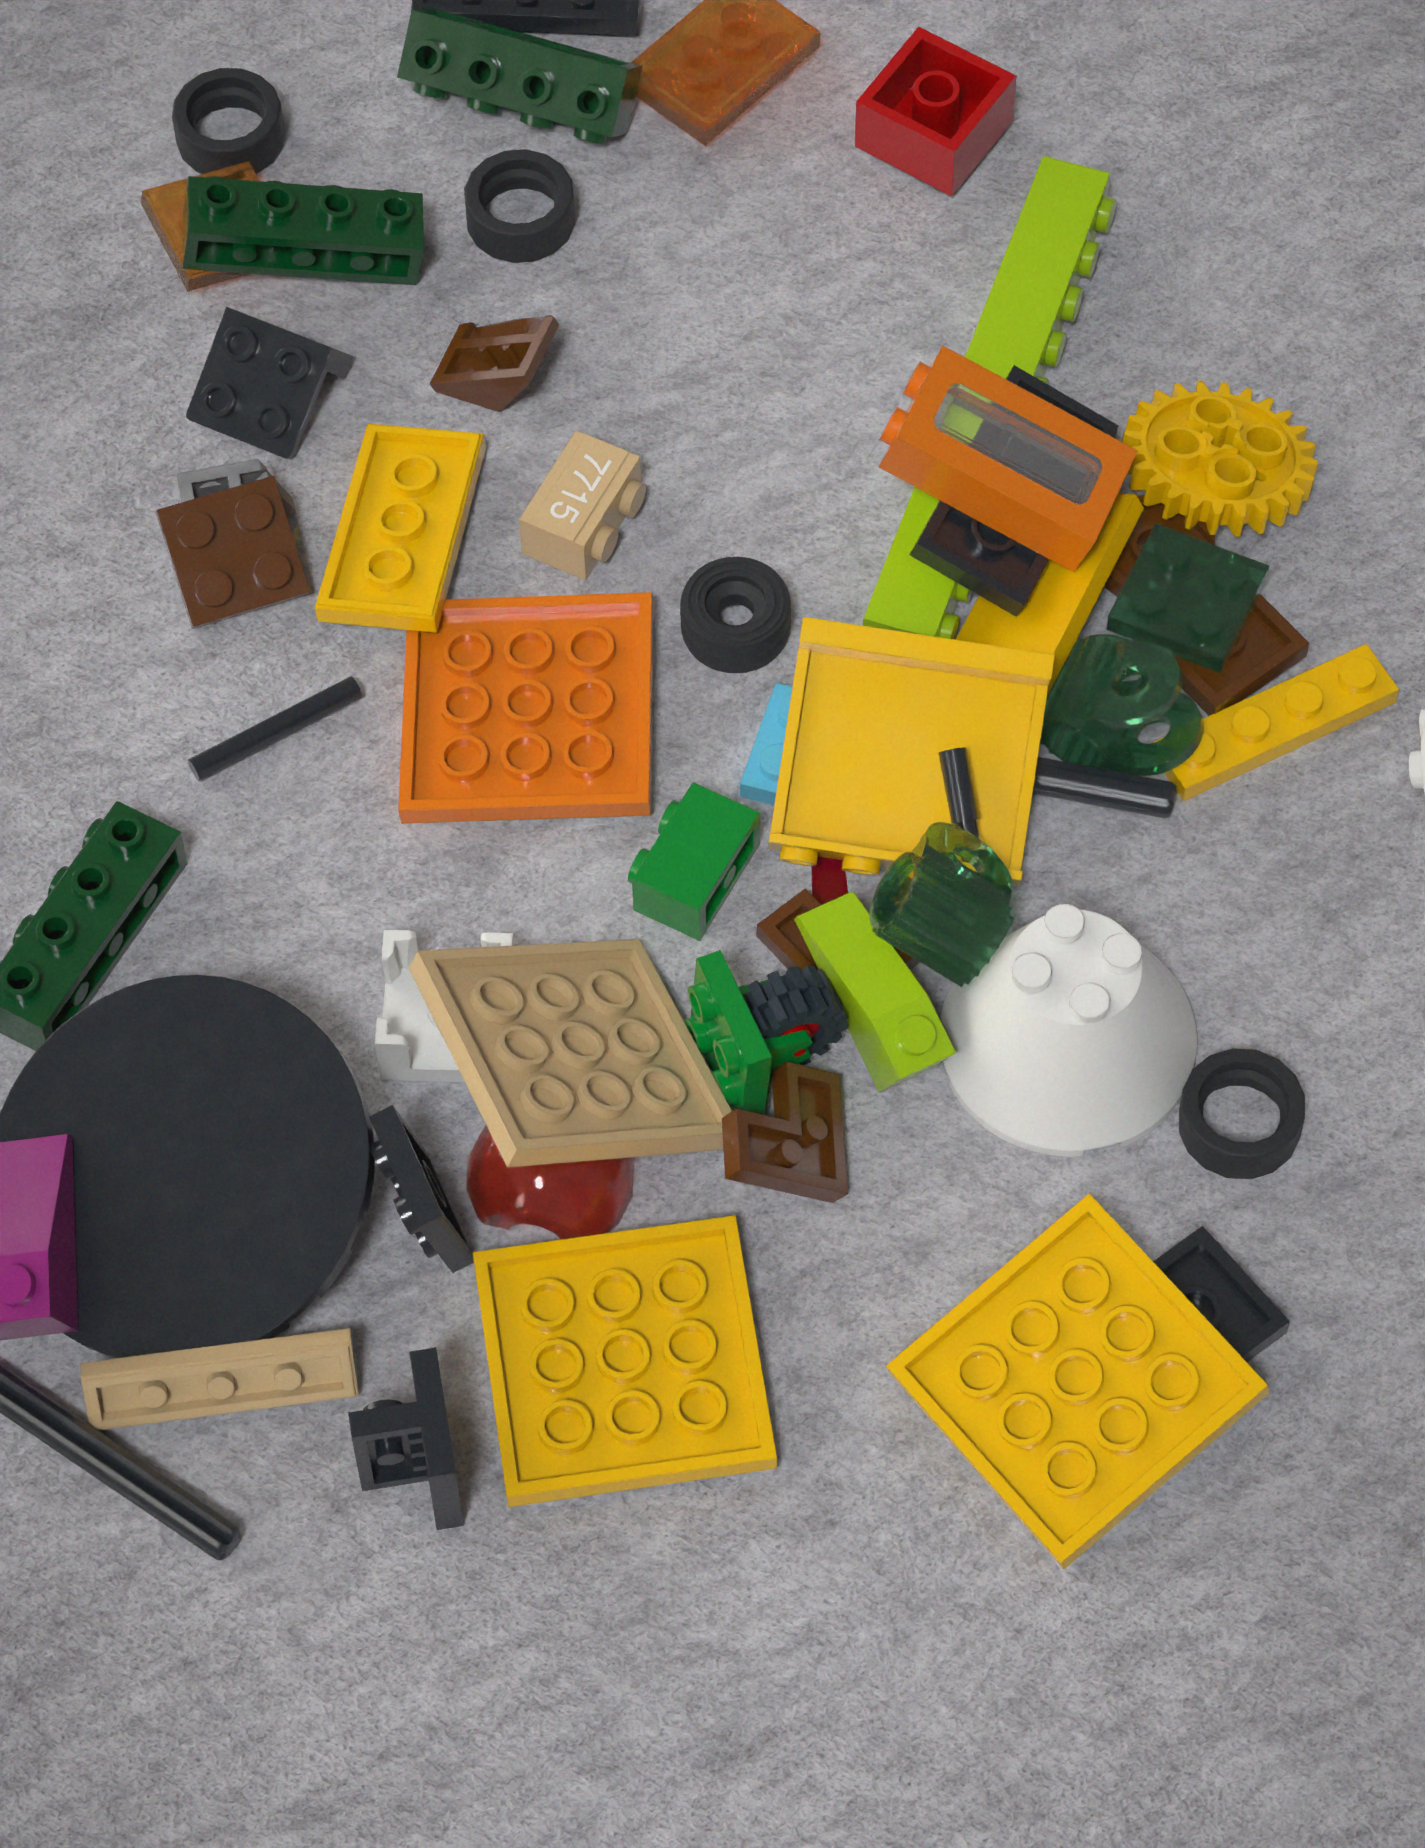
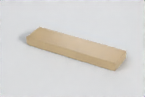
(219, 1379)

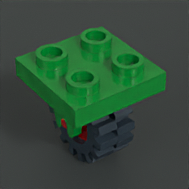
(759, 1025)

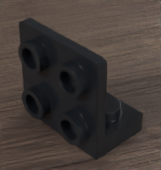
(262, 383)

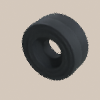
(735, 583)

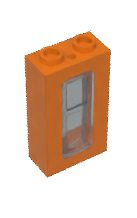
(1005, 457)

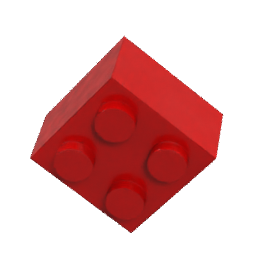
(935, 111)

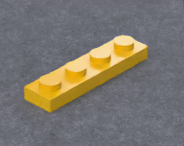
(1285, 719)

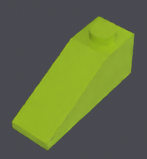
(878, 992)

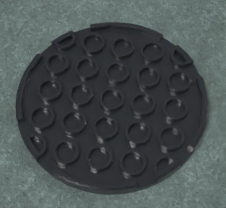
(207, 1161)

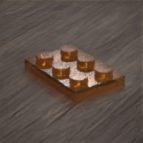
(722, 62)

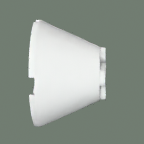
(1070, 1036)

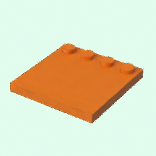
(529, 710)

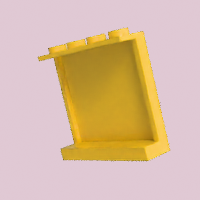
(867, 736)

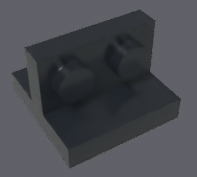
(410, 1441)

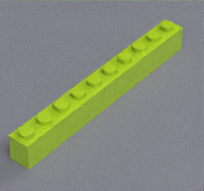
(1019, 328)

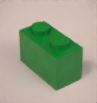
(694, 860)

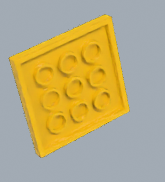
(623, 1361)
(1077, 1380)

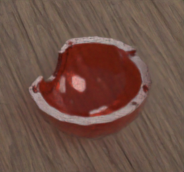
(559, 1197)

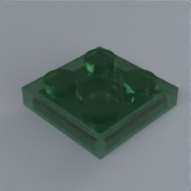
(1188, 597)

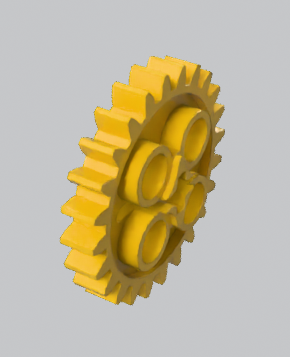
(1219, 458)

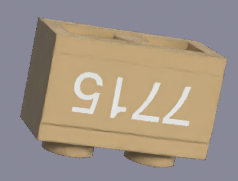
(582, 505)

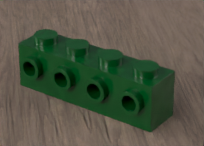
(519, 73)
(302, 230)
(86, 922)

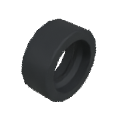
(217, 91)
(520, 240)
(1252, 1070)

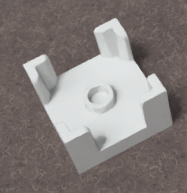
(407, 1035)

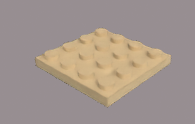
(572, 1051)

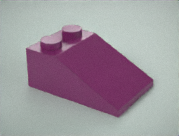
(37, 1238)

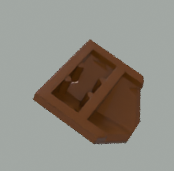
(494, 360)

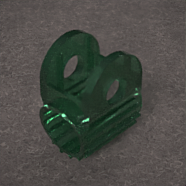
(1098, 716)
(946, 911)

